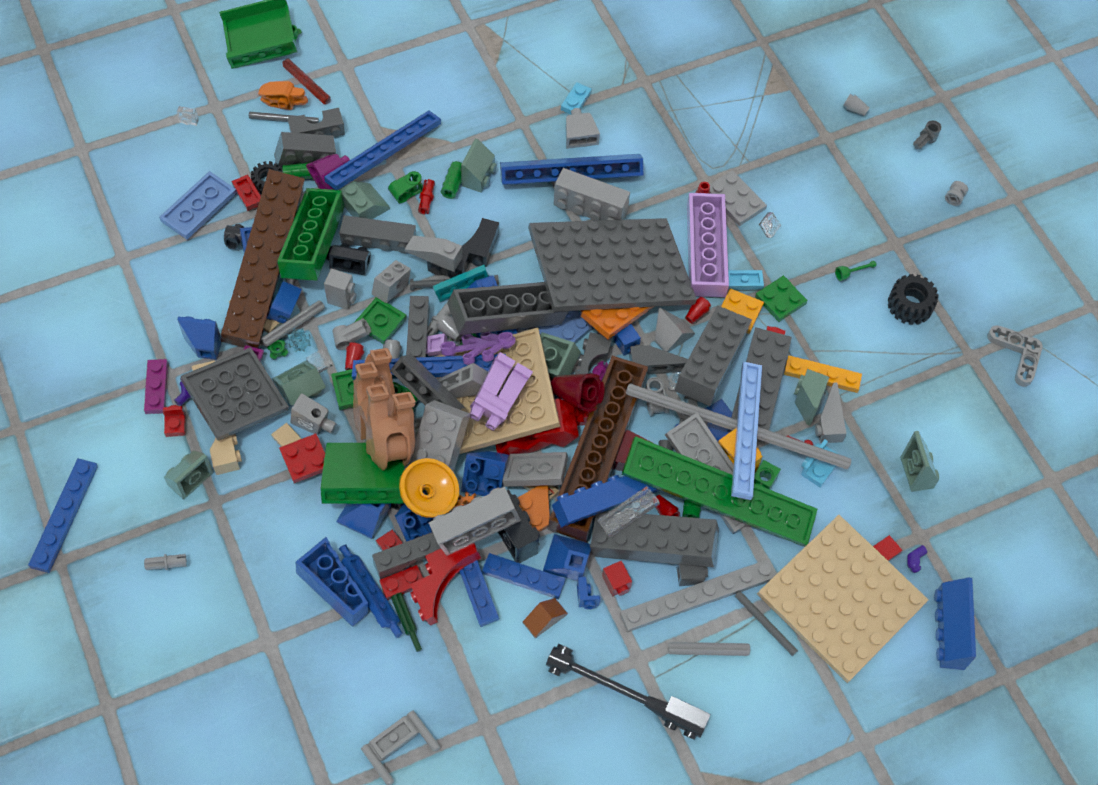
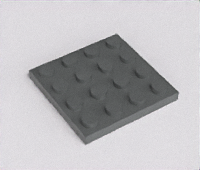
(234, 393)

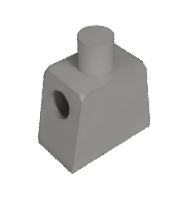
(581, 130)

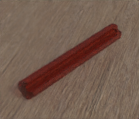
(306, 81)

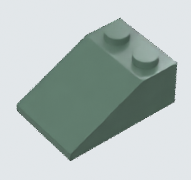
(919, 464)

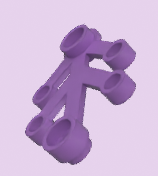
(496, 342)

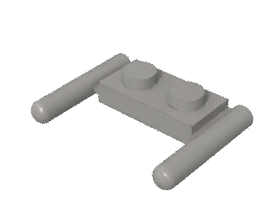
(395, 738)

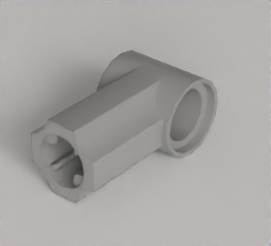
(347, 334)

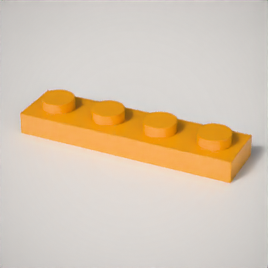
(845, 379)

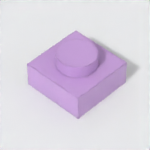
(433, 344)

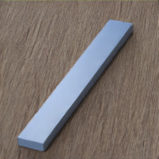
(746, 431)

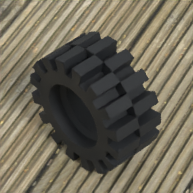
(262, 170)

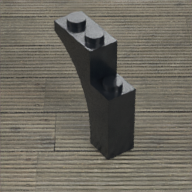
(475, 250)

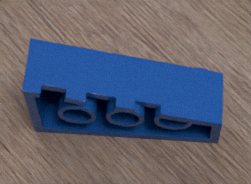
(332, 581)

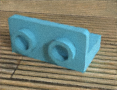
(817, 470)

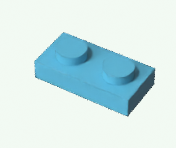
(576, 98)
(745, 279)

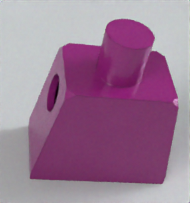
(324, 166)

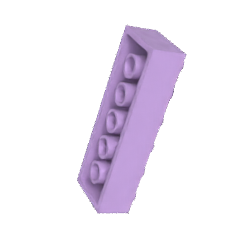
(707, 244)

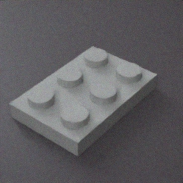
(740, 200)
(535, 469)

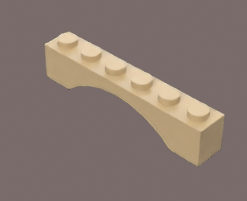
(223, 452)

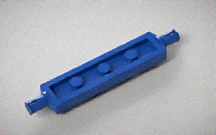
(376, 600)

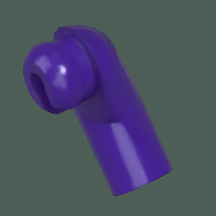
(183, 397)
(913, 558)

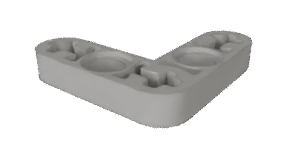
(1026, 351)

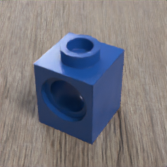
(626, 338)

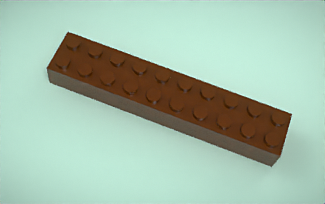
(259, 266)
(601, 438)

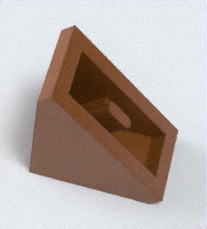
(544, 616)

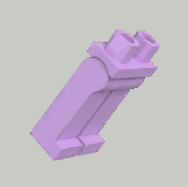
(498, 406)

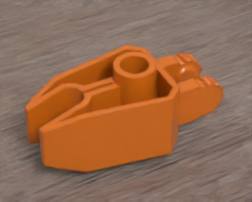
(282, 95)

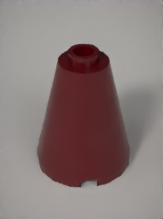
(579, 390)

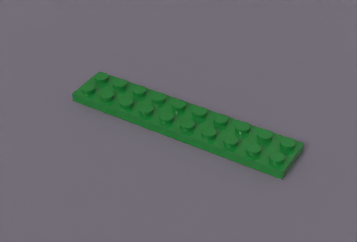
(713, 489)

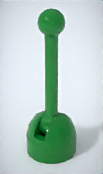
(843, 272)

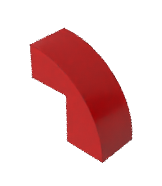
(521, 445)

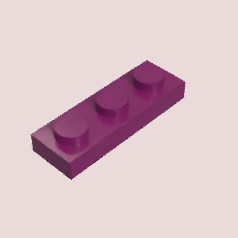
(156, 386)

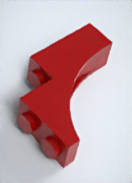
(442, 570)

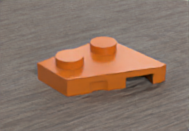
(537, 506)

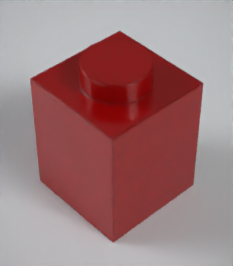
(617, 579)

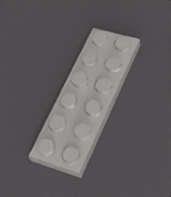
(697, 442)

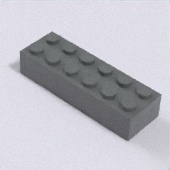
(502, 308)
(771, 352)
(713, 355)
(660, 540)

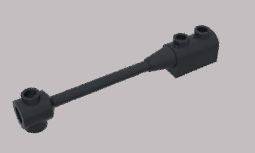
(339, 257)
(674, 713)

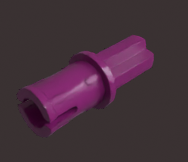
(600, 369)

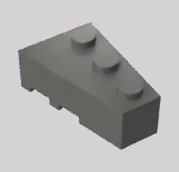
(302, 148)

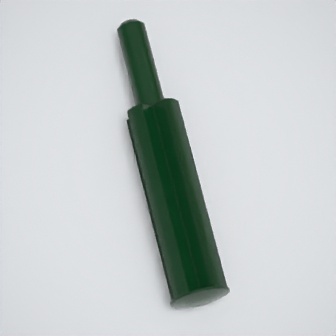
(406, 619)

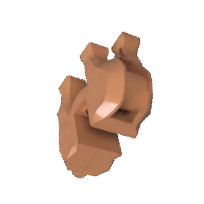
(380, 414)

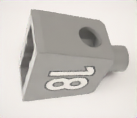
(311, 416)

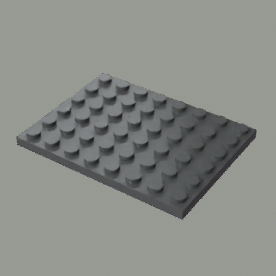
(610, 264)

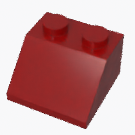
(568, 427)

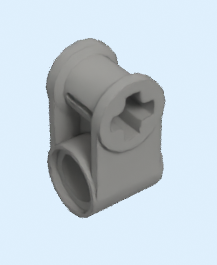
(657, 383)

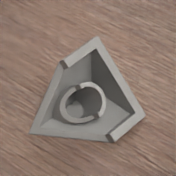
(671, 331)

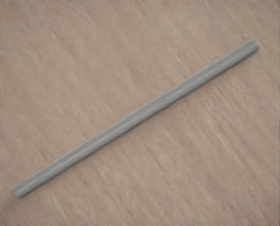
(730, 423)

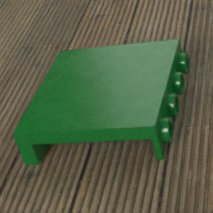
(258, 32)
(354, 478)

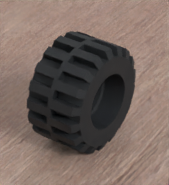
(908, 310)

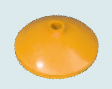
(434, 478)

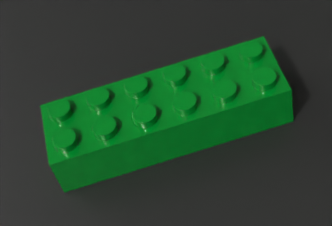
(311, 234)

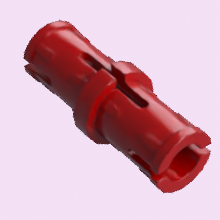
(426, 196)

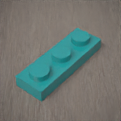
(463, 281)

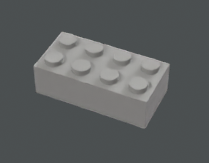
(590, 197)
(440, 433)
(474, 521)

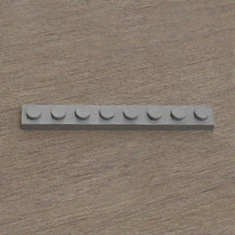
(697, 595)

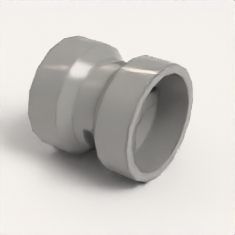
(956, 193)

